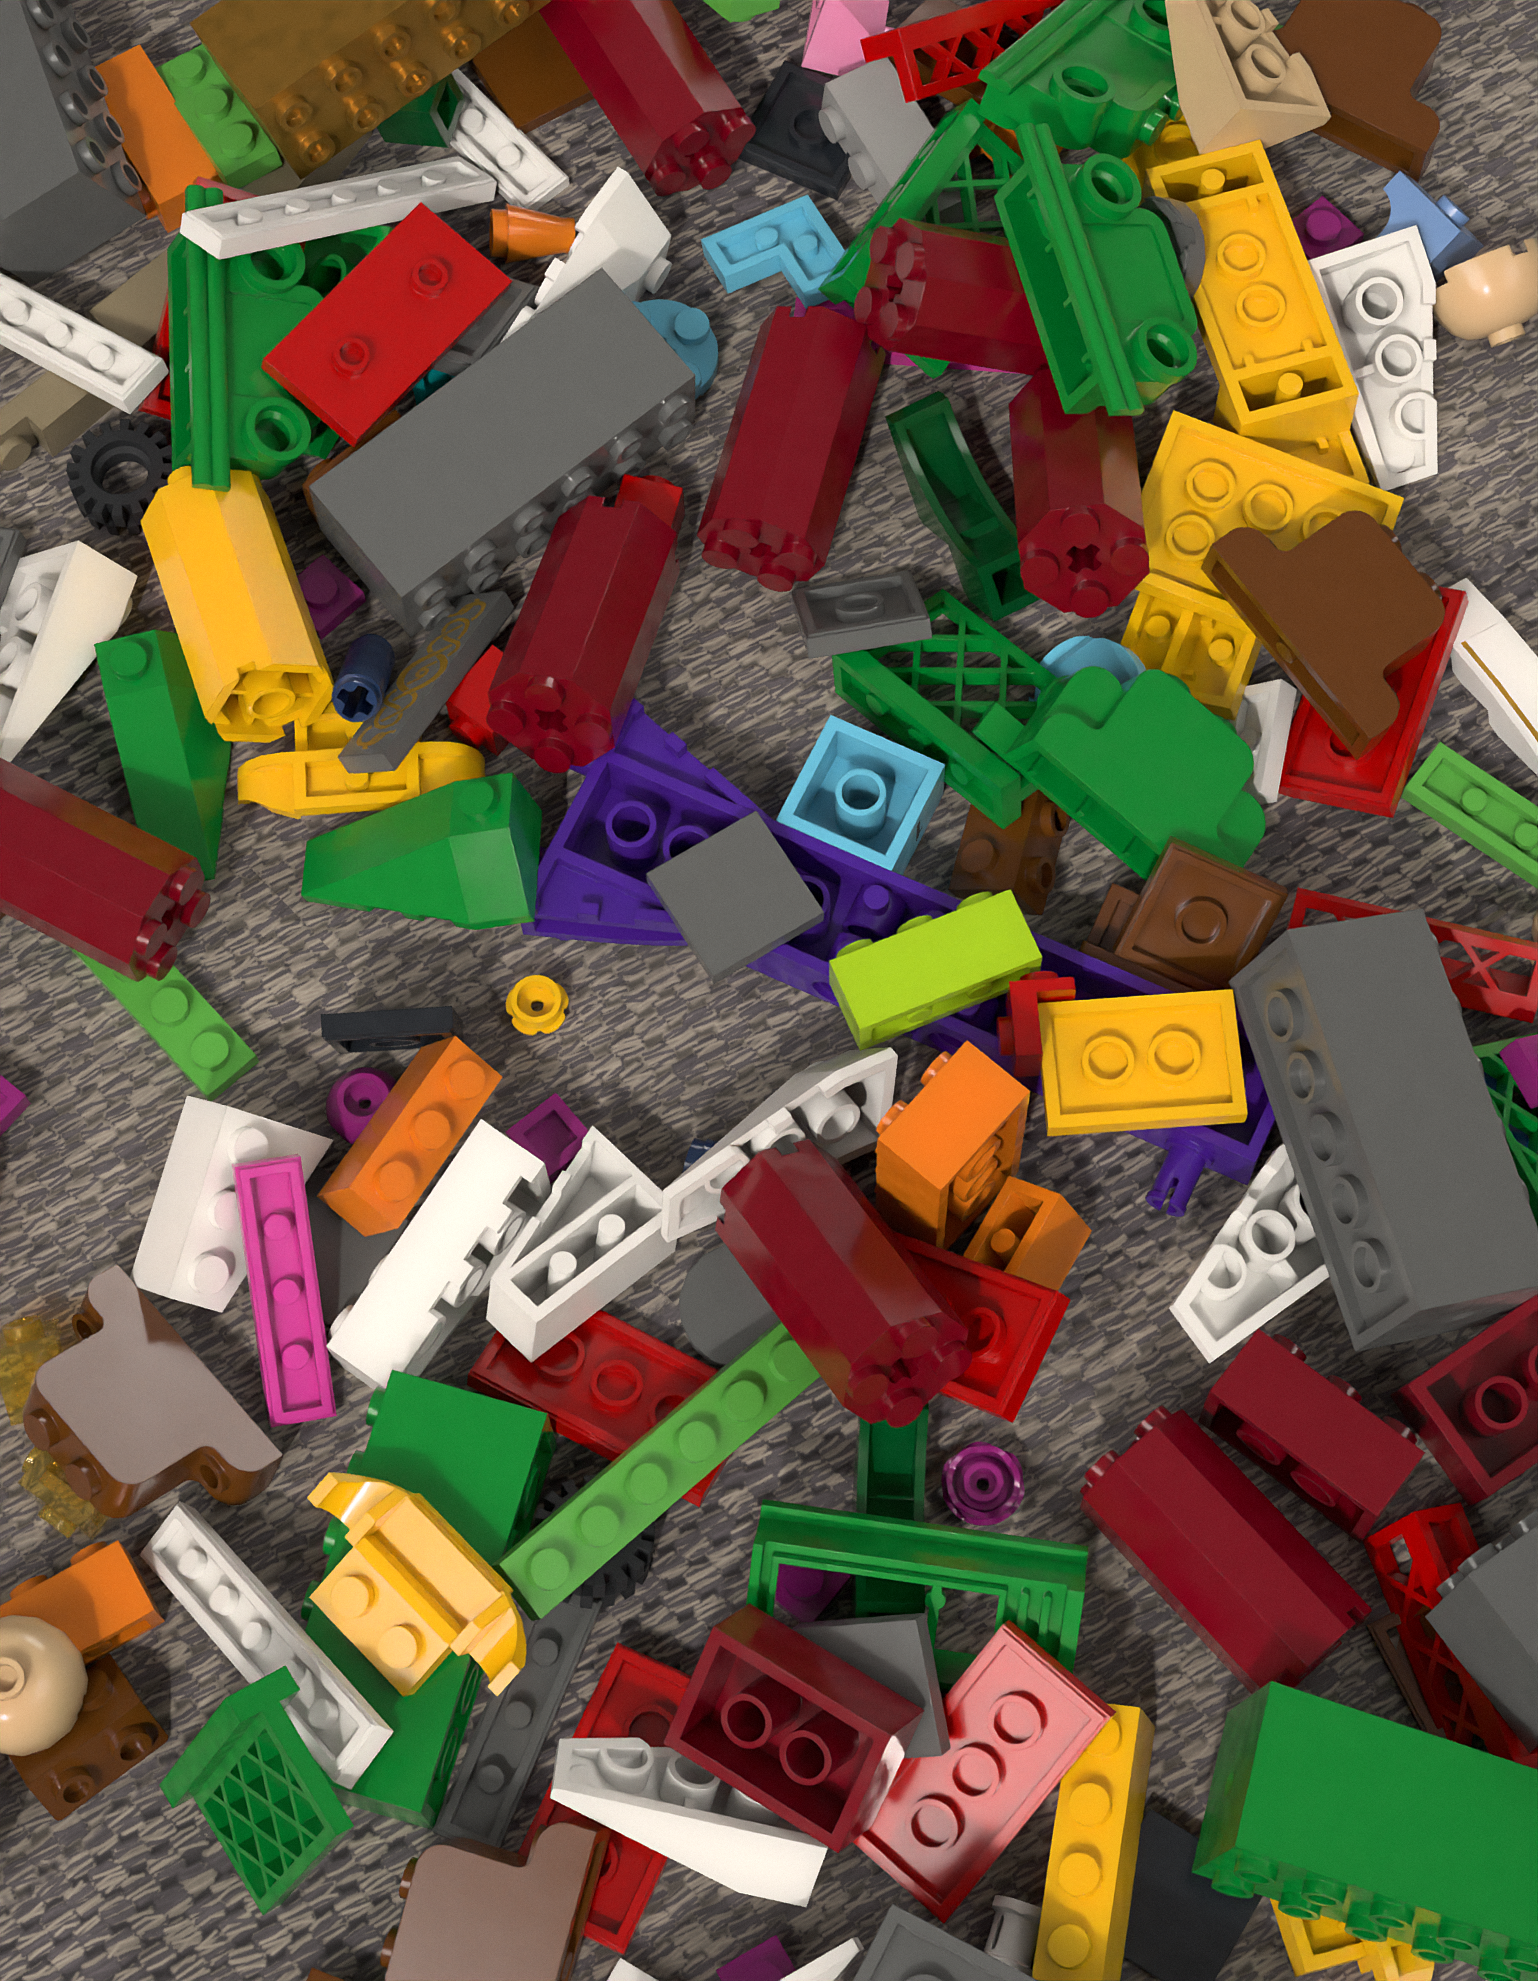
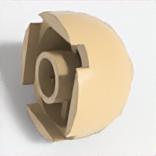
(1490, 295)
(39, 1684)

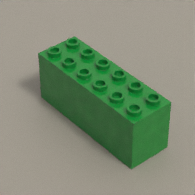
(484, 1475)
(1376, 1831)

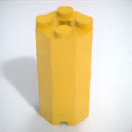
(237, 607)

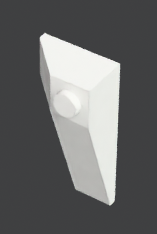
(614, 234)
(1383, 318)

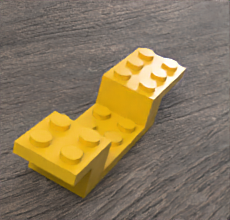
(1258, 302)

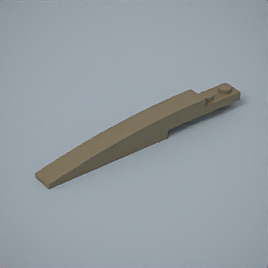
(59, 411)

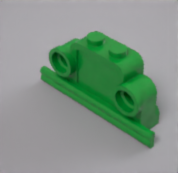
(1091, 74)
(1097, 278)
(220, 329)
(1135, 764)

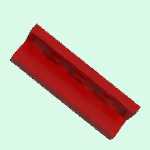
(951, 28)
(1473, 982)
(1438, 1544)

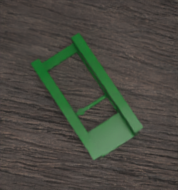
(1035, 1578)

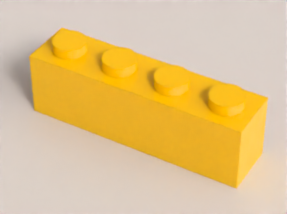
(1095, 1854)

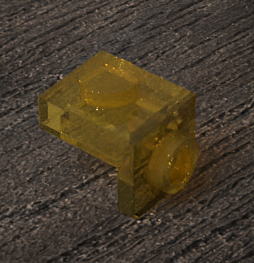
(23, 1349)
(61, 1506)

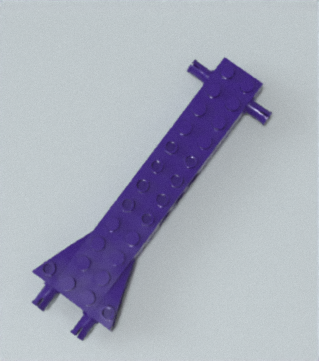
(659, 800)

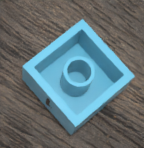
(865, 795)

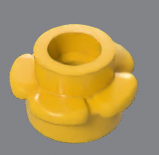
(537, 989)

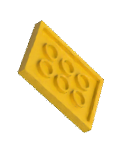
(1220, 481)

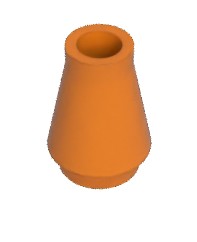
(528, 234)

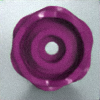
(348, 1092)
(987, 1463)

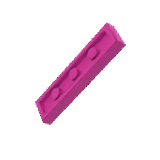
(284, 1290)

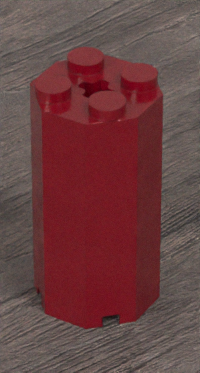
(654, 88)
(948, 298)
(791, 447)
(1076, 502)
(584, 633)
(94, 878)
(842, 1283)
(1220, 1553)

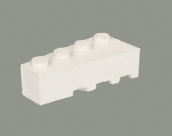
(441, 1259)

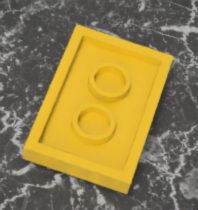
(1141, 1063)

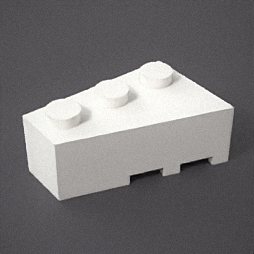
(194, 1229)
(579, 1250)

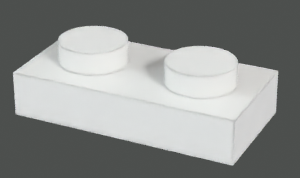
(1265, 726)

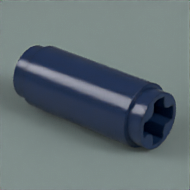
(363, 678)

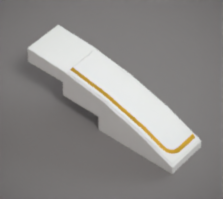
(1499, 673)

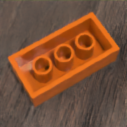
(949, 1147)

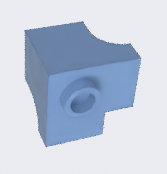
(1438, 224)

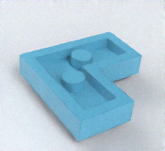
(782, 239)

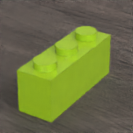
(932, 967)

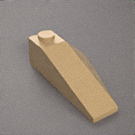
(1238, 77)

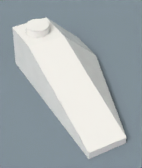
(48, 632)
(828, 1102)
(1254, 1265)
(687, 1816)

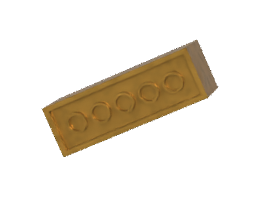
(341, 67)

